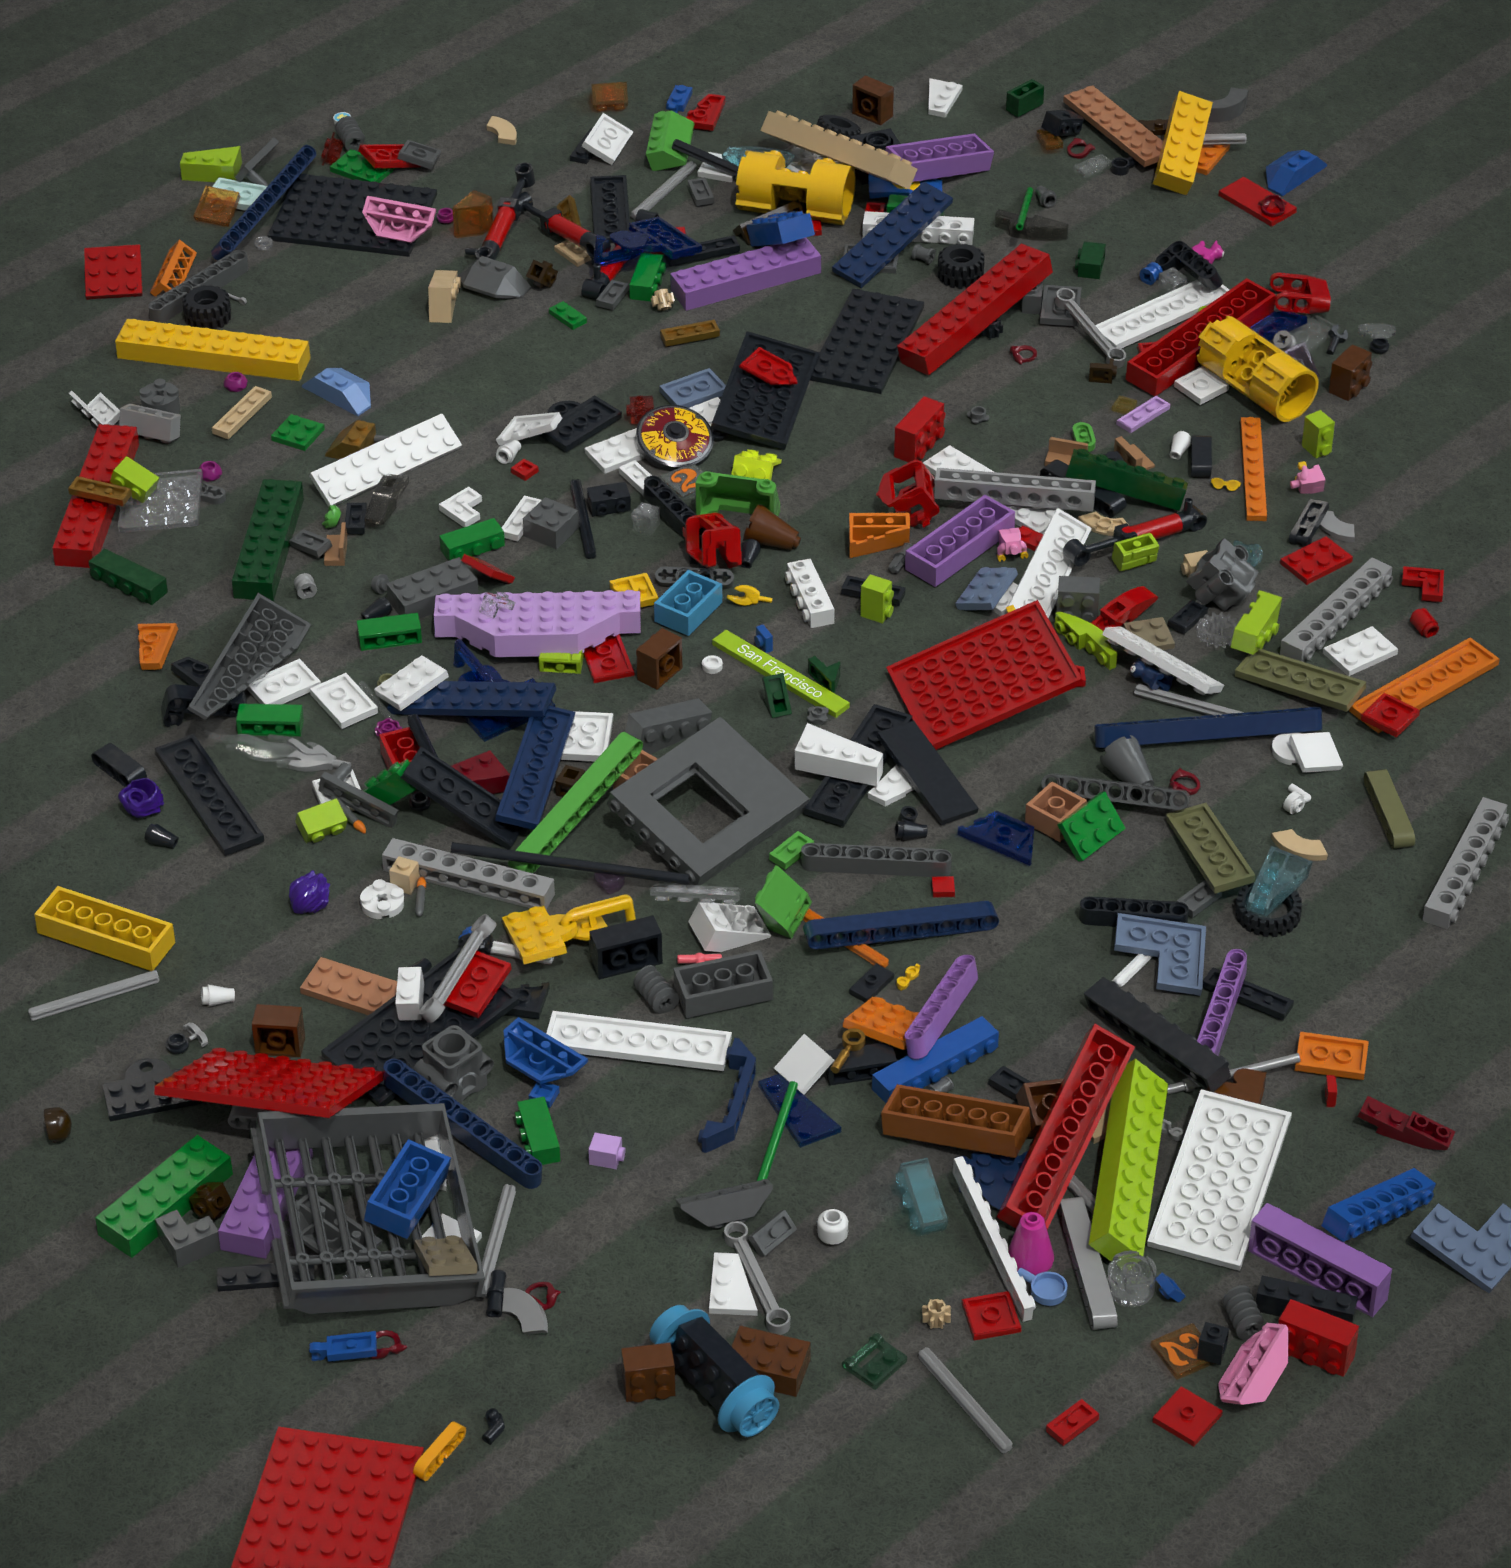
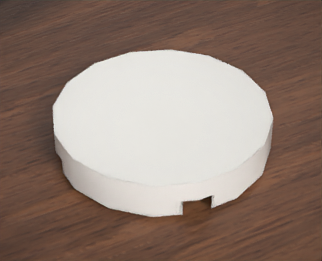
(1283, 750)

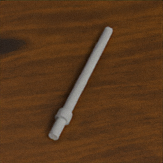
(1188, 1085)

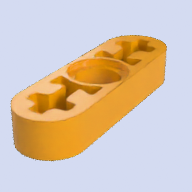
(439, 1449)

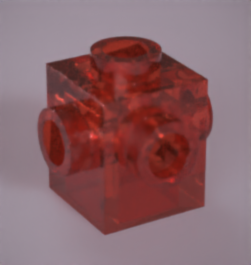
(638, 407)

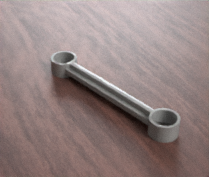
(1089, 326)
(434, 1006)
(757, 1278)

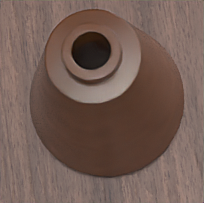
(771, 530)

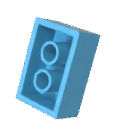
(688, 602)

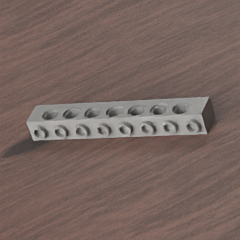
(1015, 489)
(1336, 610)
(1466, 863)
(473, 875)

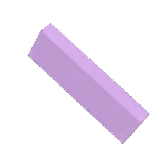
(1143, 414)

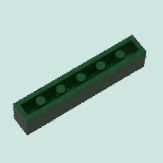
(1127, 479)

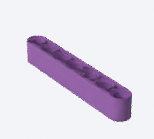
(1223, 1000)
(941, 1006)

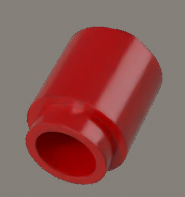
(1424, 622)

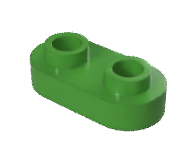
(1084, 433)

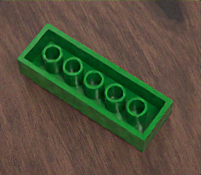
(131, 1218)

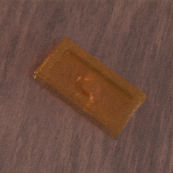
(1049, 140)

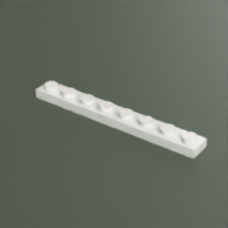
(990, 1232)

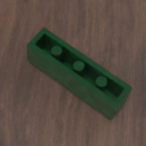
(128, 576)

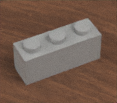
(151, 422)

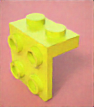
(753, 465)

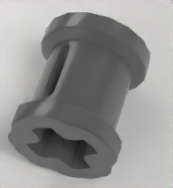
(923, 254)

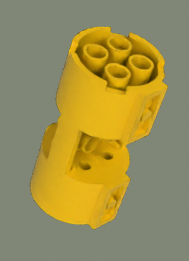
(766, 181)
(1257, 368)

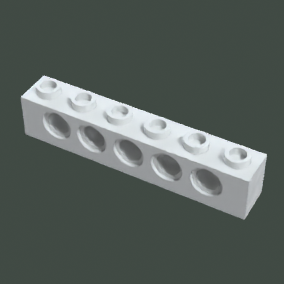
(942, 230)

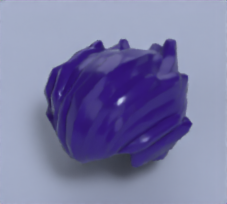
(141, 798)
(309, 893)

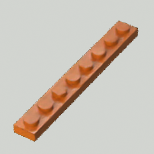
(1253, 469)

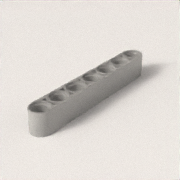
(1088, 1263)

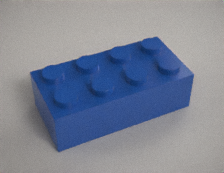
(780, 228)
(407, 1189)

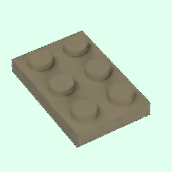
(445, 1256)

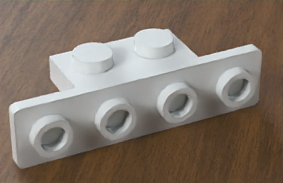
(99, 408)

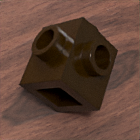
(542, 273)
(210, 1200)

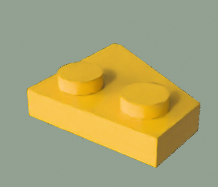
(637, 583)

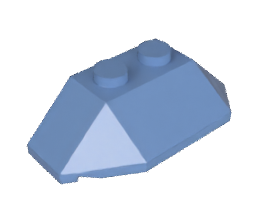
(341, 389)

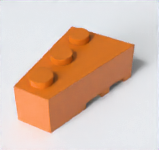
(877, 532)

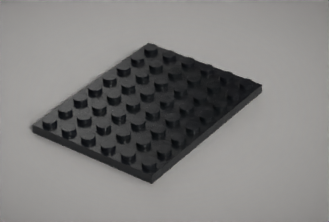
(330, 213)

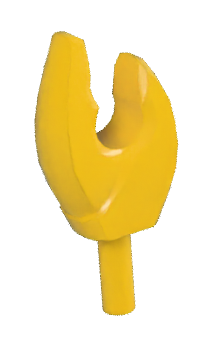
(751, 596)

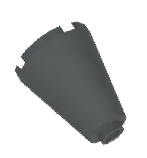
(1127, 762)

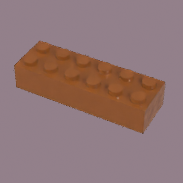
(956, 1120)

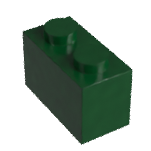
(1025, 97)
(1090, 260)

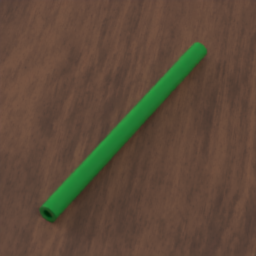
(1024, 209)
(778, 1129)

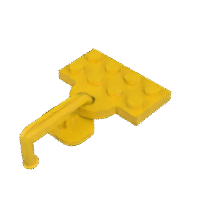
(543, 936)

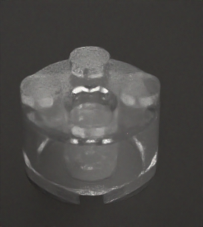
(1131, 1279)

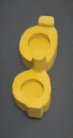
(1231, 485)
(910, 974)

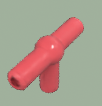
(697, 958)

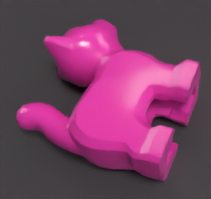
(1211, 254)

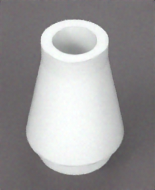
(1180, 443)
(507, 452)
(216, 995)

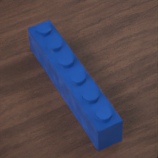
(945, 1056)

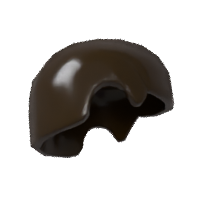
(57, 1124)

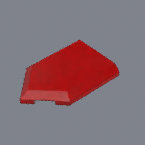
(769, 368)

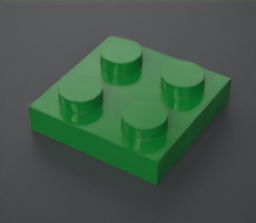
(297, 432)

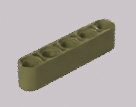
(1389, 808)

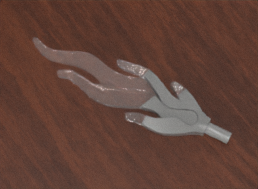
(285, 751)

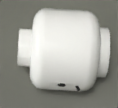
(832, 1226)

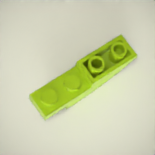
(1088, 636)

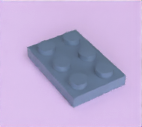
(693, 389)
(986, 588)

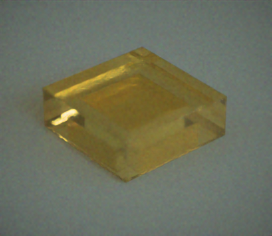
(1124, 405)

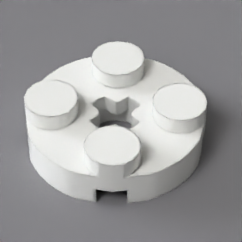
(378, 891)

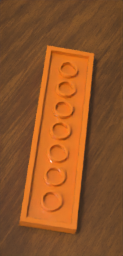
(1434, 677)

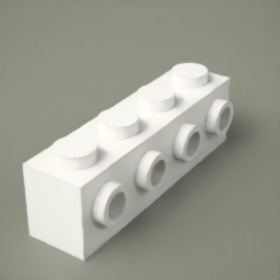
(809, 593)

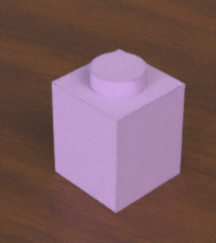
(606, 1151)

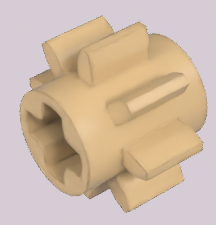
(662, 299)
(936, 1313)

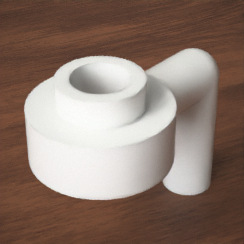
(1296, 799)

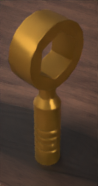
(849, 1046)

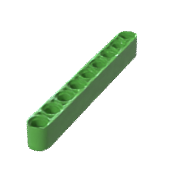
(580, 799)

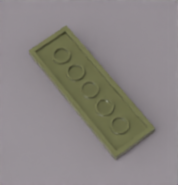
(1301, 679)
(1210, 848)

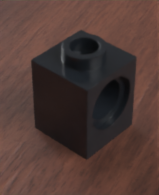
(1213, 1343)

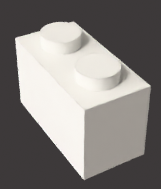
(409, 993)

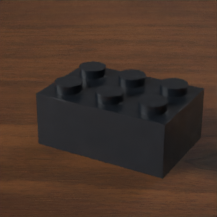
(626, 947)

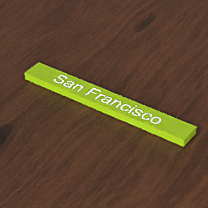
(769, 666)

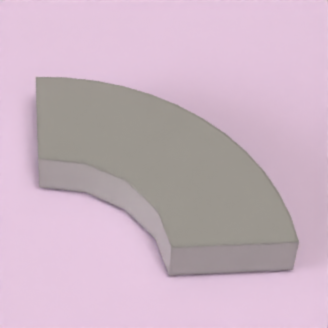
(1336, 528)
(526, 1309)

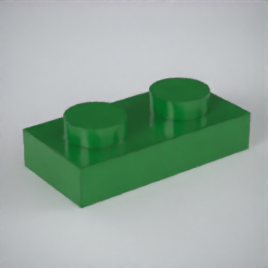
(567, 315)

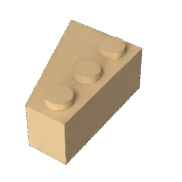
(443, 295)

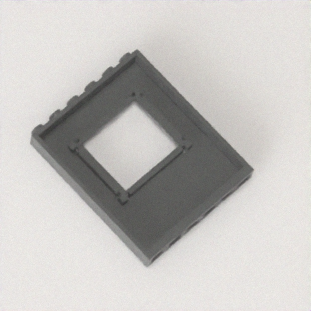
(735, 774)

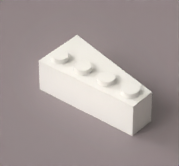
(837, 757)

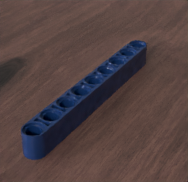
(900, 925)
(465, 1124)

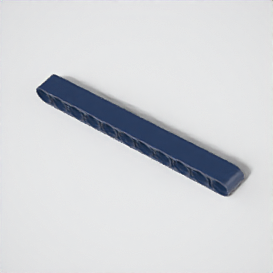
(263, 202)
(1211, 726)

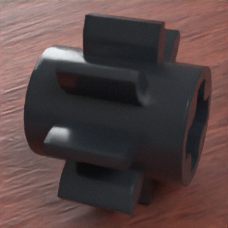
(993, 329)

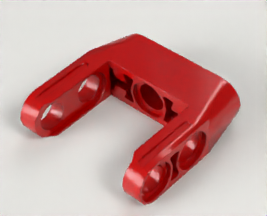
(1312, 290)

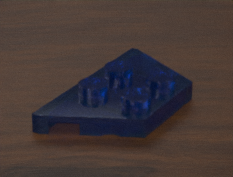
(1002, 835)

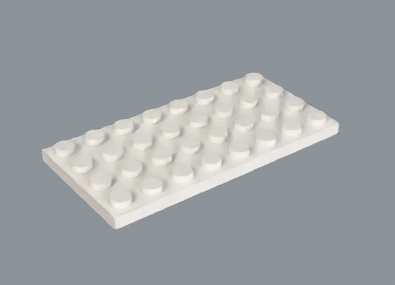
(1219, 1179)

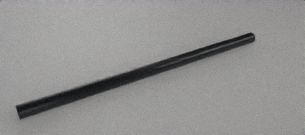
(570, 863)

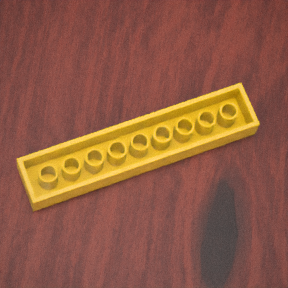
(213, 349)

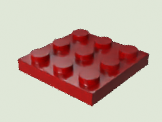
(113, 272)

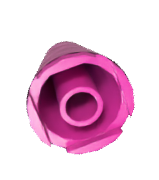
(1032, 1244)

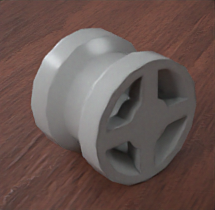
(1289, 340)
(305, 586)

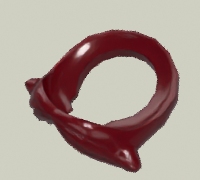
(1077, 141)
(1278, 201)
(1018, 358)
(1181, 773)
(551, 1294)
(396, 1348)

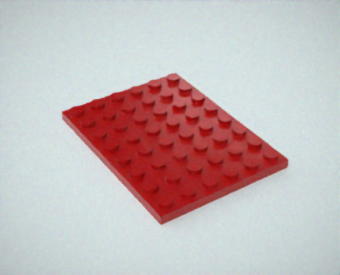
(984, 675)
(270, 1083)
(328, 1502)

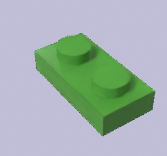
(789, 850)

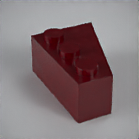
(485, 771)

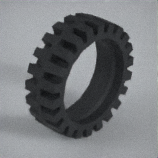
(1268, 925)

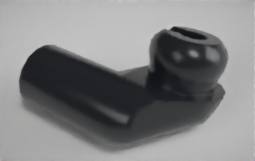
(495, 1424)

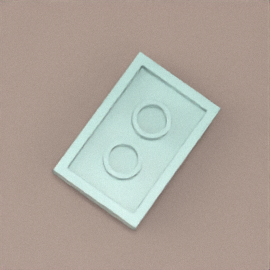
(248, 191)

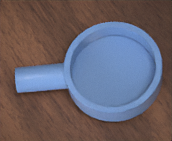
(1046, 1287)

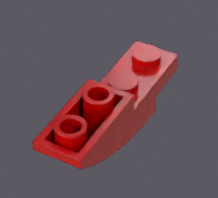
(1125, 608)

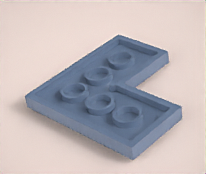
(1176, 944)
(1477, 1255)

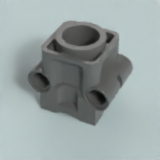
(1223, 576)
(454, 1063)

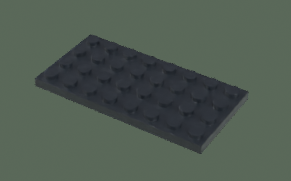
(865, 341)
(762, 410)
(386, 1037)

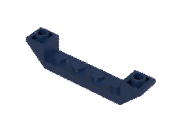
(719, 1134)

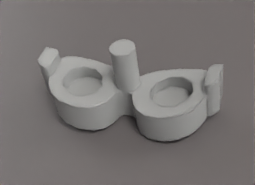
(195, 1032)
(1175, 1133)

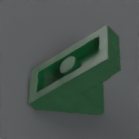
(824, 676)
(776, 695)

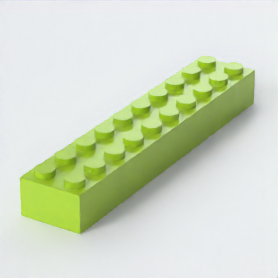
(1129, 1162)

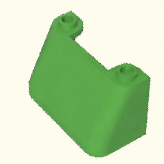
(734, 494)

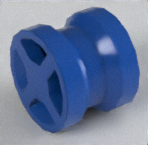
(1150, 273)

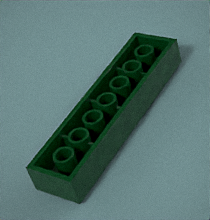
(268, 539)

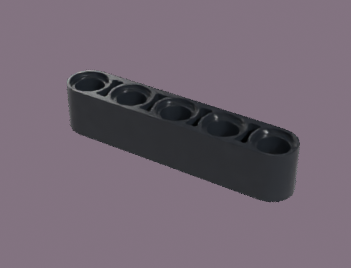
(1106, 501)
(669, 504)
(1104, 910)

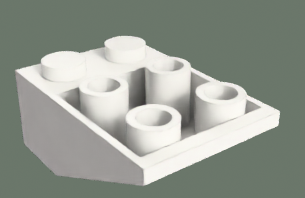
(727, 926)

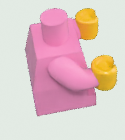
(1308, 480)
(1011, 543)

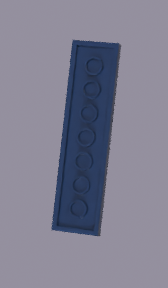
(892, 234)
(483, 699)
(535, 768)

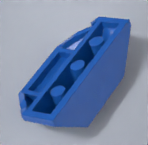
(1292, 171)
(539, 1054)

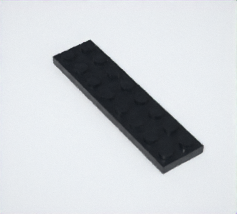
(209, 795)
(838, 797)

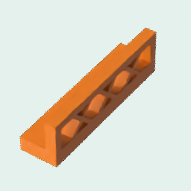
(171, 265)

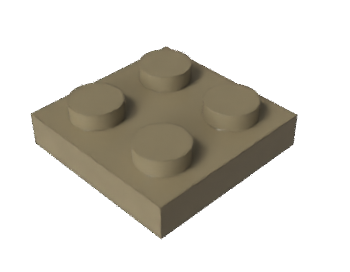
(1153, 631)

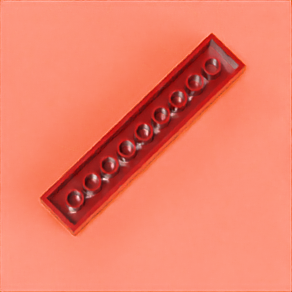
(974, 309)
(1177, 351)
(88, 519)
(1067, 1127)

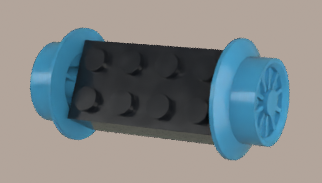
(717, 1370)

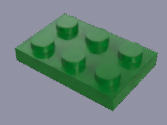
(355, 166)
(1091, 826)

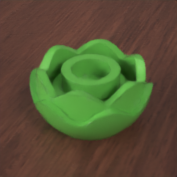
(332, 517)

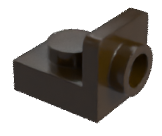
(1102, 372)

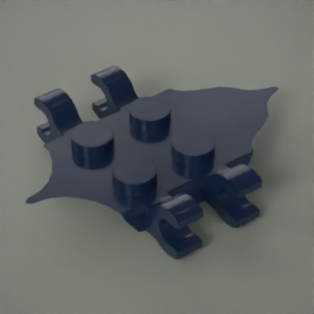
(994, 1174)

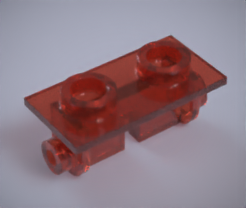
(332, 150)

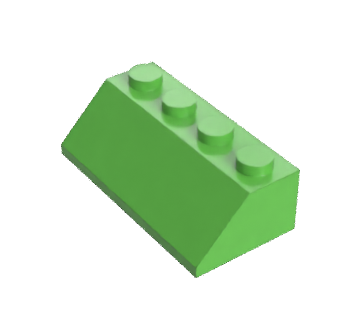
(665, 129)

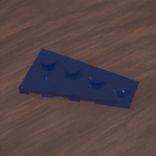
(1277, 322)
(805, 1120)

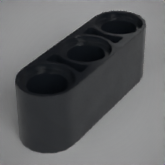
(1201, 456)
(118, 764)

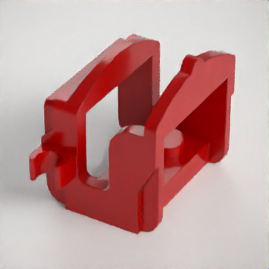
(917, 493)
(718, 534)

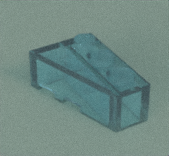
(1277, 879)
(921, 1197)

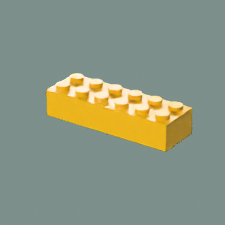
(1182, 143)
(105, 928)

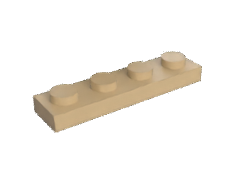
(241, 412)

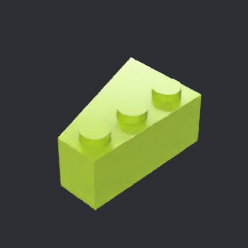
(211, 164)
(1258, 625)

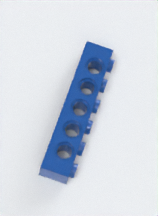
(1378, 1204)

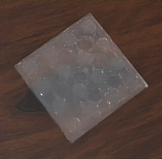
(170, 506)
(687, 893)

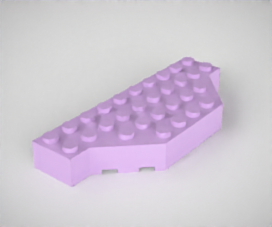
(539, 621)

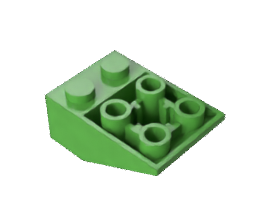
(782, 903)

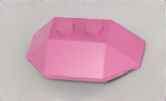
(397, 219)
(1256, 1366)

